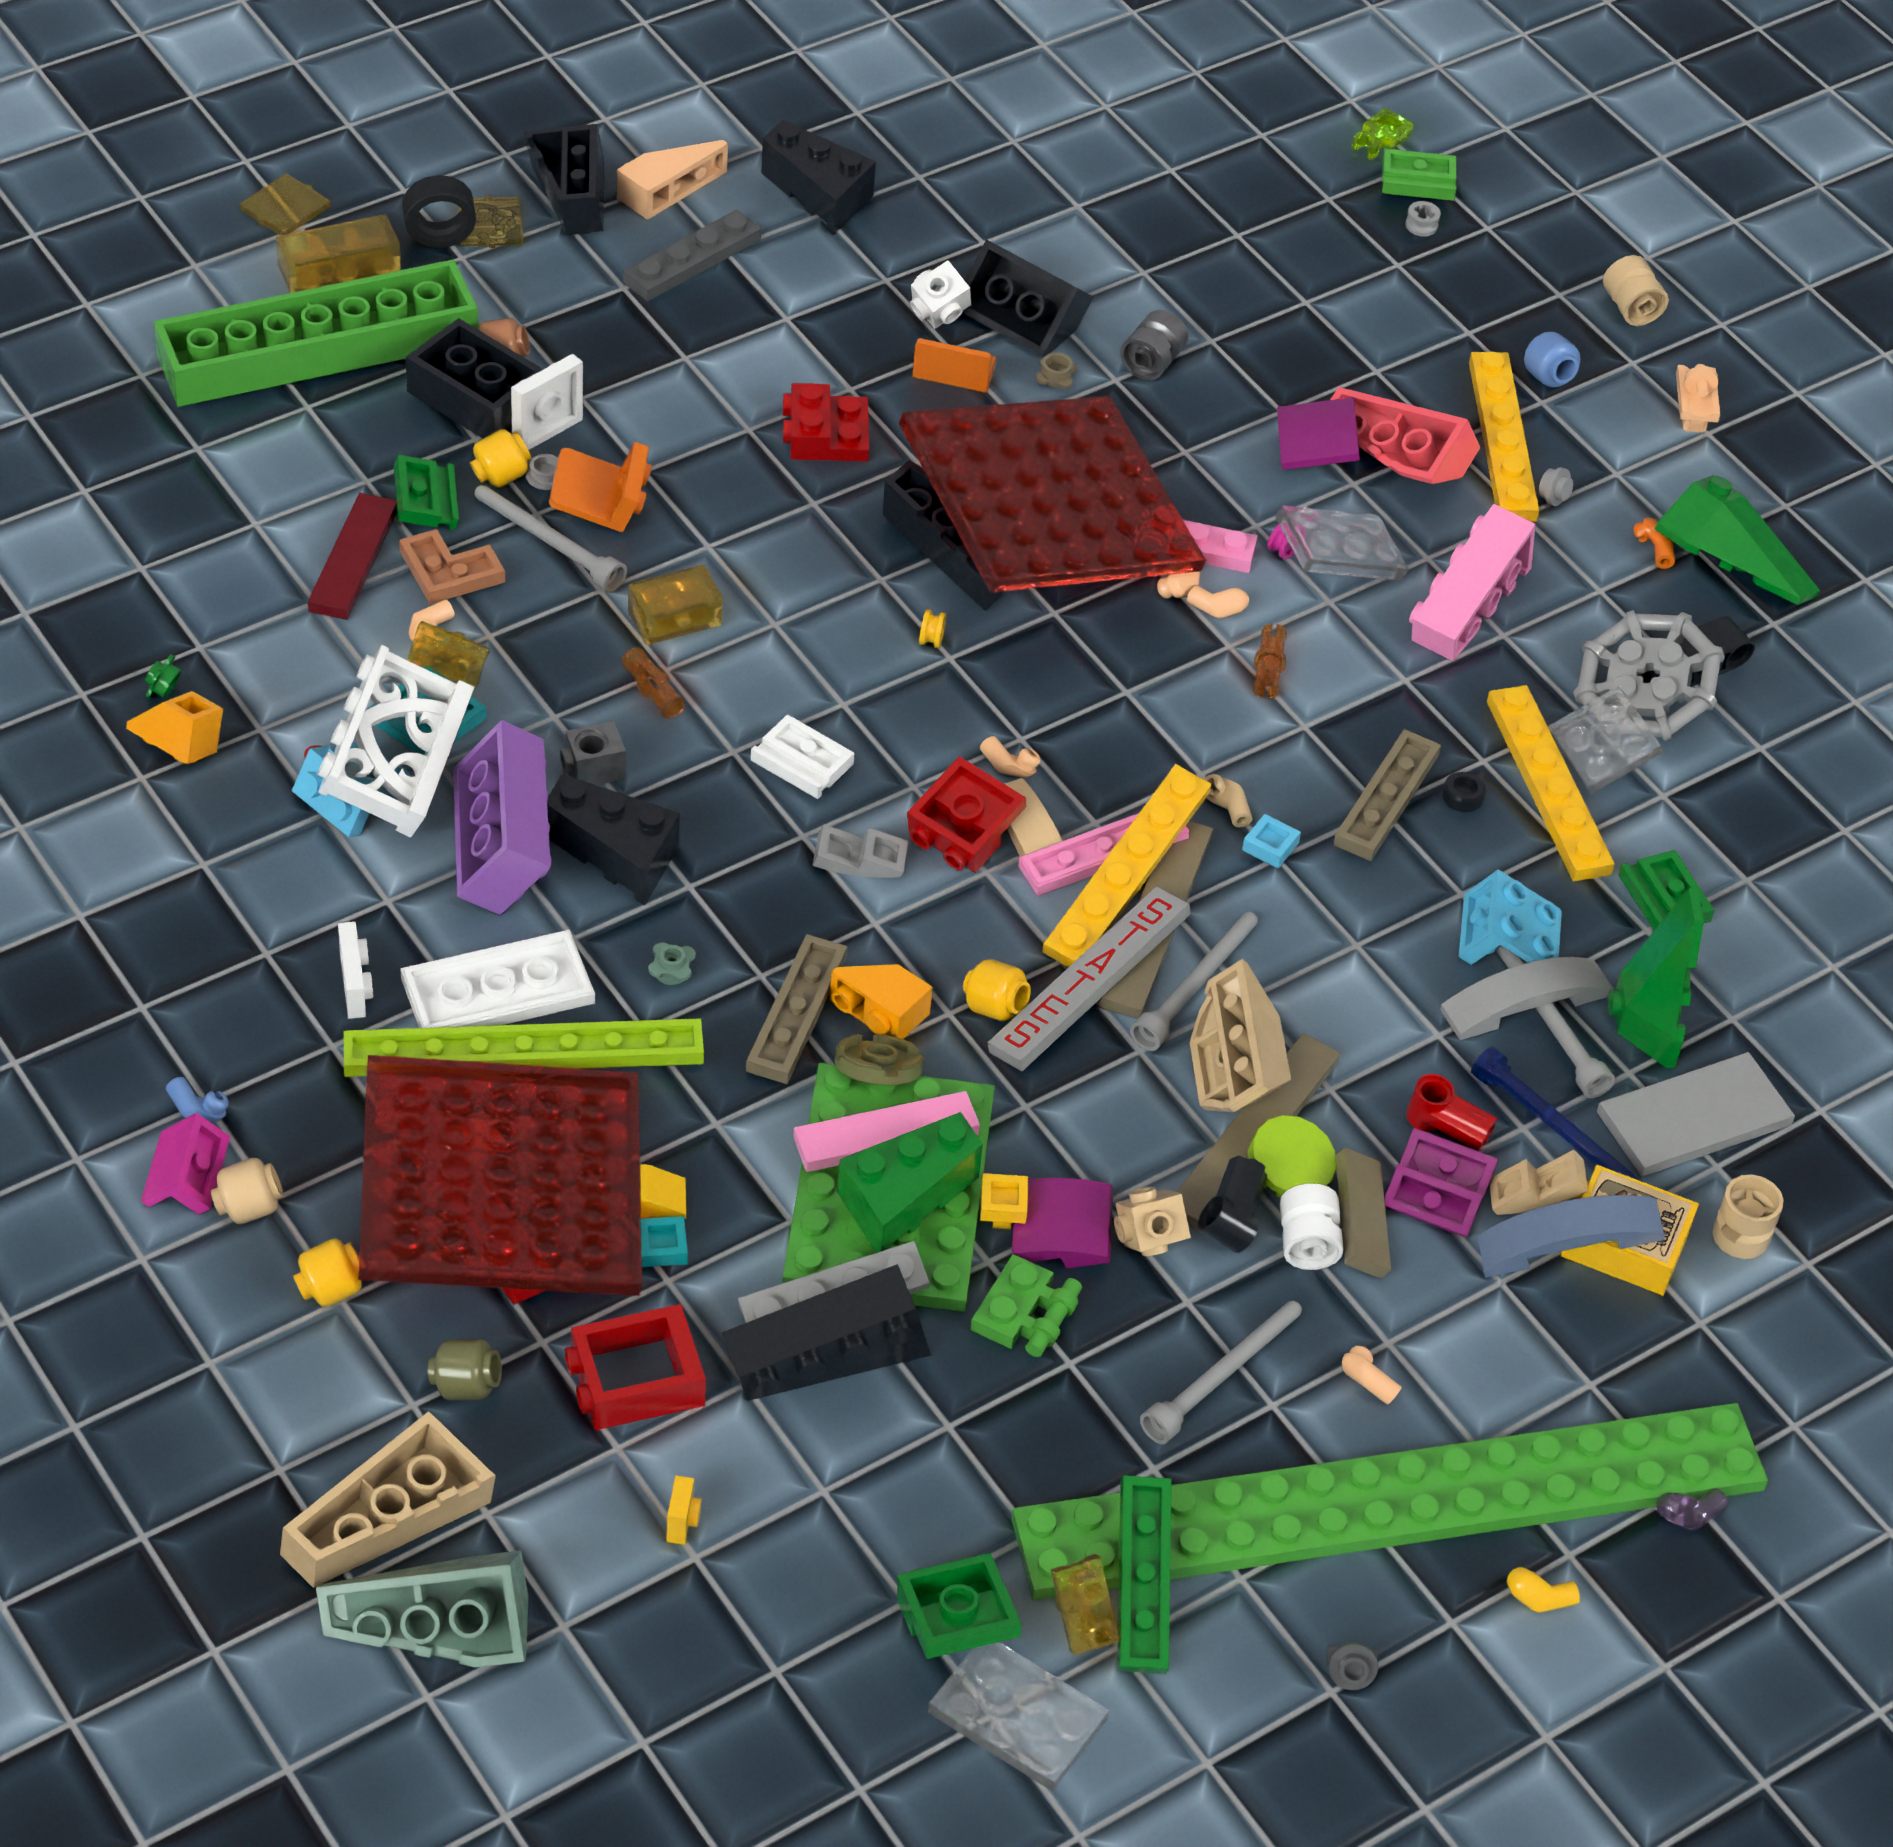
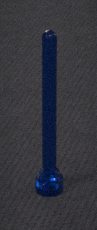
(1493, 1069)

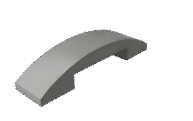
(1523, 988)

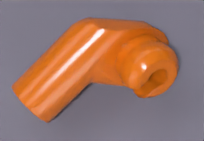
(1662, 545)

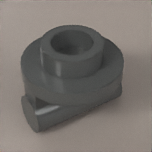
(1352, 1665)

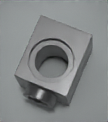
(594, 754)

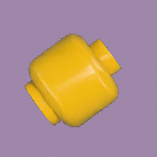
(500, 458)
(996, 990)
(328, 1272)

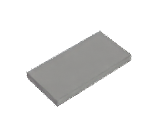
(1695, 1114)

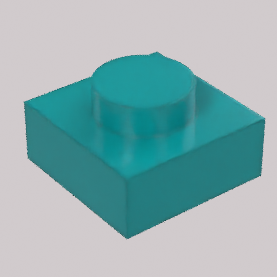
(663, 1241)

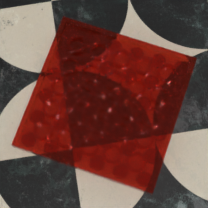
(1051, 493)
(501, 1176)

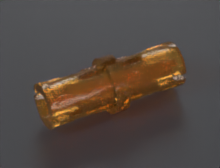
(1270, 661)
(665, 696)

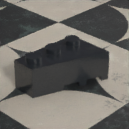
(818, 172)
(571, 174)
(614, 833)

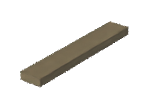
(1176, 876)
(1309, 1067)

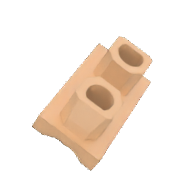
(1697, 396)

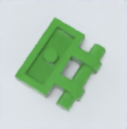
(1013, 1300)

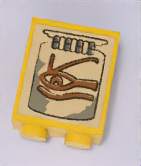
(1646, 1264)

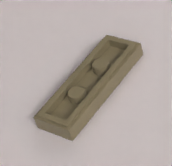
(1363, 1213)

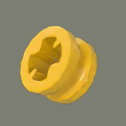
(932, 628)

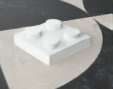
(548, 401)

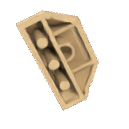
(1237, 1042)

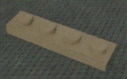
(1387, 795)
(795, 1009)

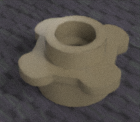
(1056, 371)

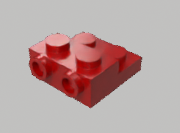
(825, 424)
(964, 815)

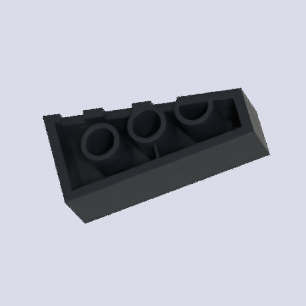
(921, 517)

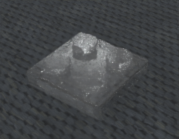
(1605, 739)

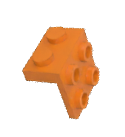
(599, 488)

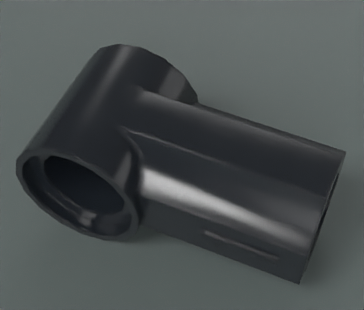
(1230, 1213)

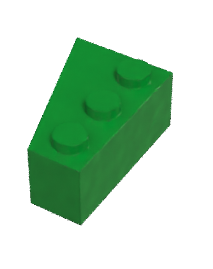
(908, 1177)

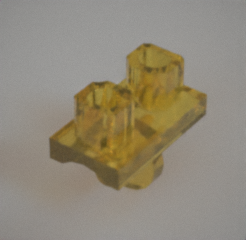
(448, 653)
(1085, 1605)

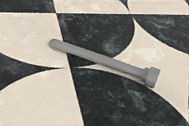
(606, 571)
(1153, 1027)
(1591, 1075)
(1164, 1419)

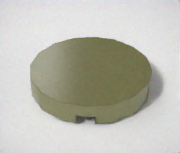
(880, 1061)

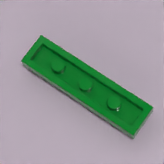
(1144, 1575)

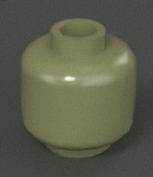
(465, 1369)

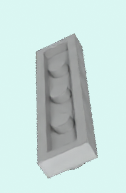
(803, 1288)

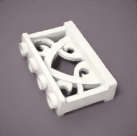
(441, 714)

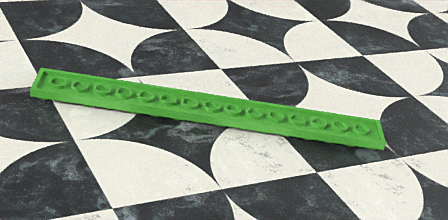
(1409, 1496)

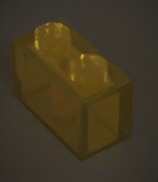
(675, 604)

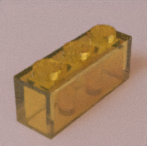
(338, 253)

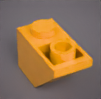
(181, 726)
(882, 997)

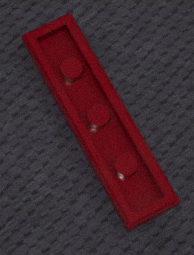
(352, 556)

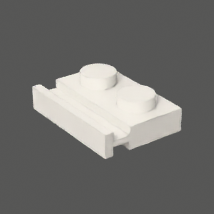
(802, 756)

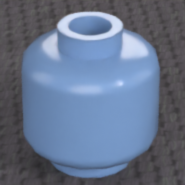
(1552, 359)

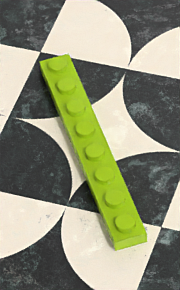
(536, 1044)

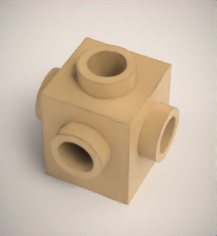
(1151, 1220)

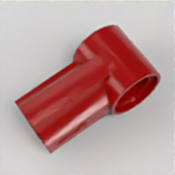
(1438, 1108)

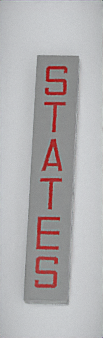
(1088, 978)

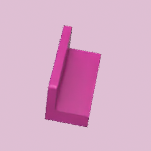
(187, 1164)

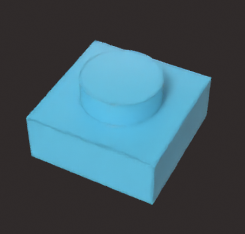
(1271, 841)

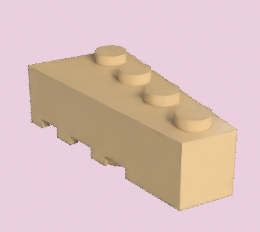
(389, 1500)

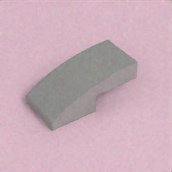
(867, 856)

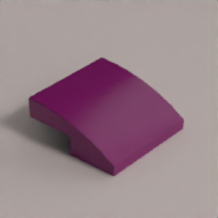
(1318, 433)
(1440, 1183)
(1066, 1222)

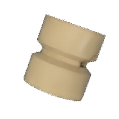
(1635, 290)
(1747, 1216)

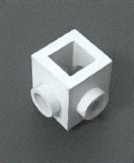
(940, 295)

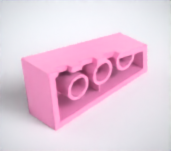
(1474, 582)

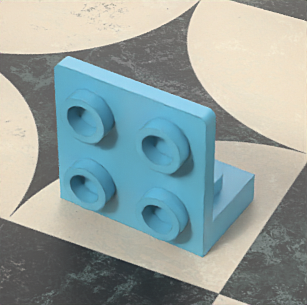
(1510, 916)

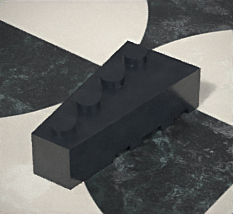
(829, 1336)

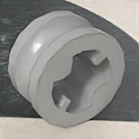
(1423, 218)

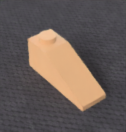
(669, 175)

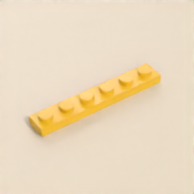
(1503, 434)
(1550, 783)
(1127, 865)

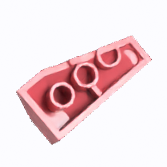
(1413, 438)

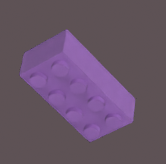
(501, 818)

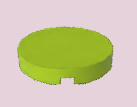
(1293, 1153)

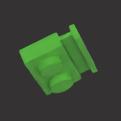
(1419, 174)

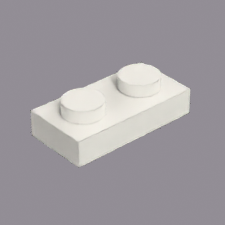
(353, 955)

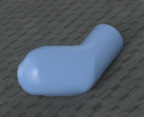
(186, 1101)

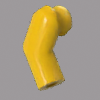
(1540, 1595)

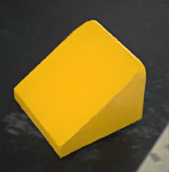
(661, 1193)

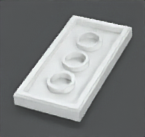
(499, 984)

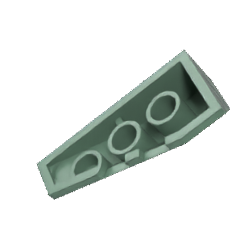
(446, 1609)

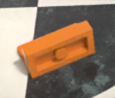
(953, 365)

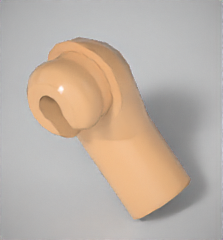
(1219, 604)
(1359, 1367)

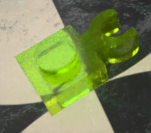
(1382, 130)

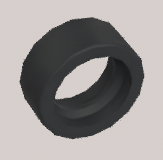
(438, 189)

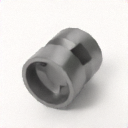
(1154, 345)

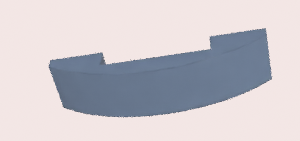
(1569, 1226)

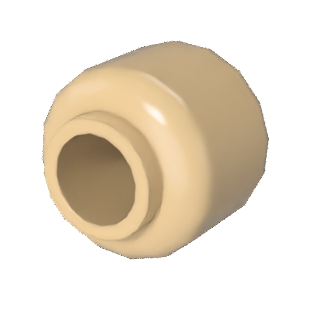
(247, 1190)

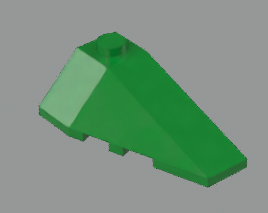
(1728, 527)
(1658, 983)

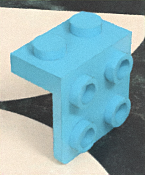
(341, 814)

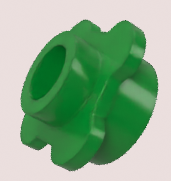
(162, 677)

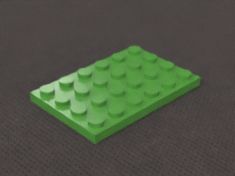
(825, 1230)

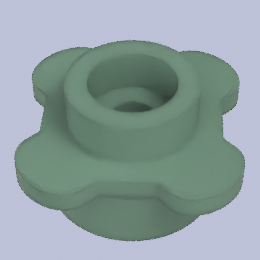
(671, 963)

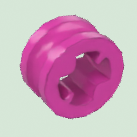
(1279, 542)

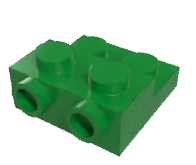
(957, 1606)

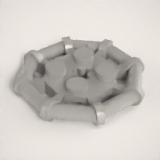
(1657, 655)

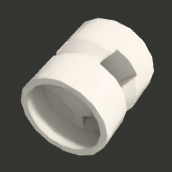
(1311, 1226)

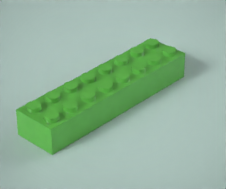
(309, 332)

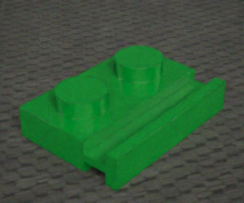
(425, 492)
(1659, 884)

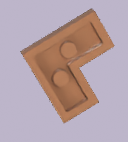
(449, 575)

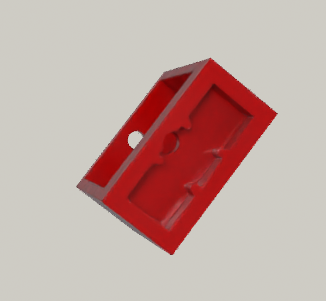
(642, 1400)

